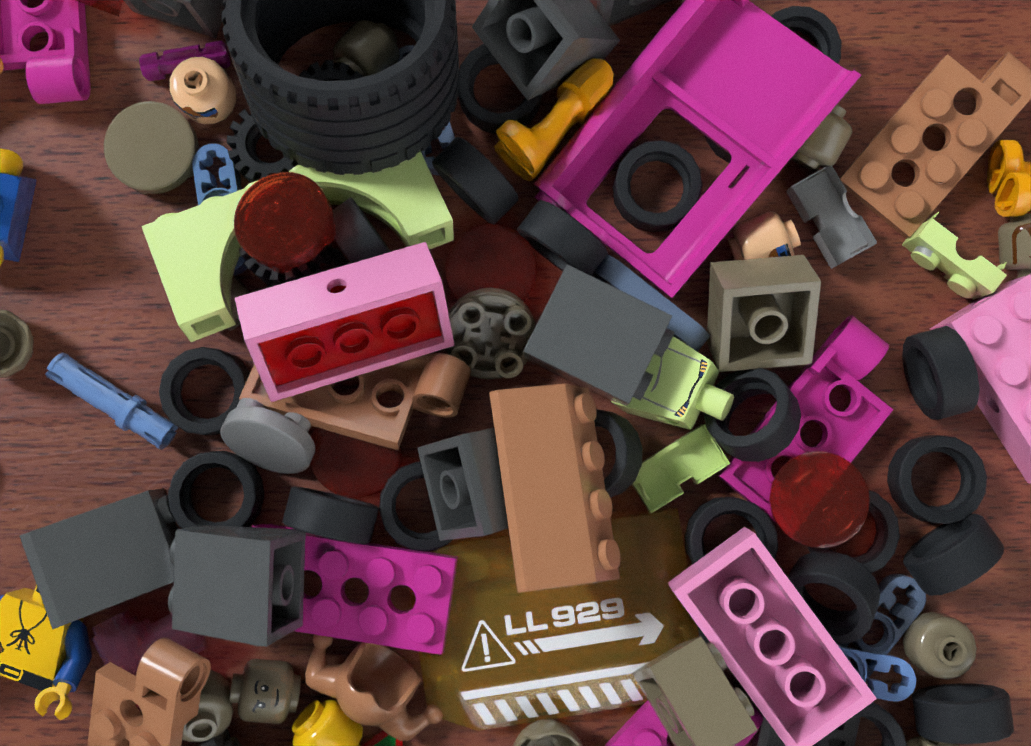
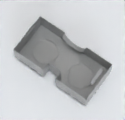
(840, 228)

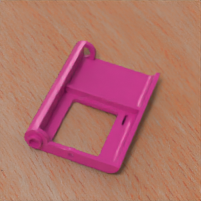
(736, 82)

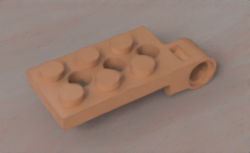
(998, 100)
(427, 384)
(164, 689)

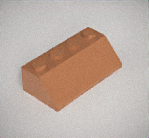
(554, 487)

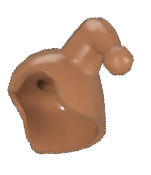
(371, 687)

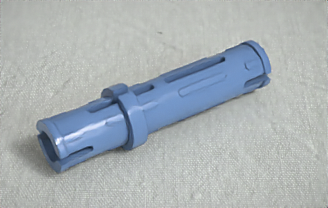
(127, 411)

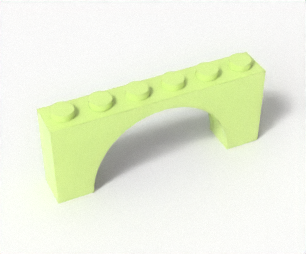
(200, 248)

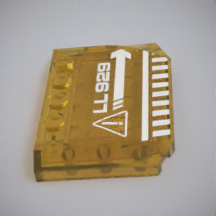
(561, 648)

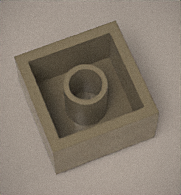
(762, 312)
(695, 696)

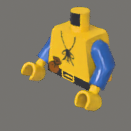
(41, 655)

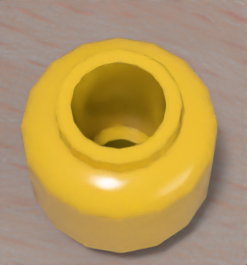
(325, 726)

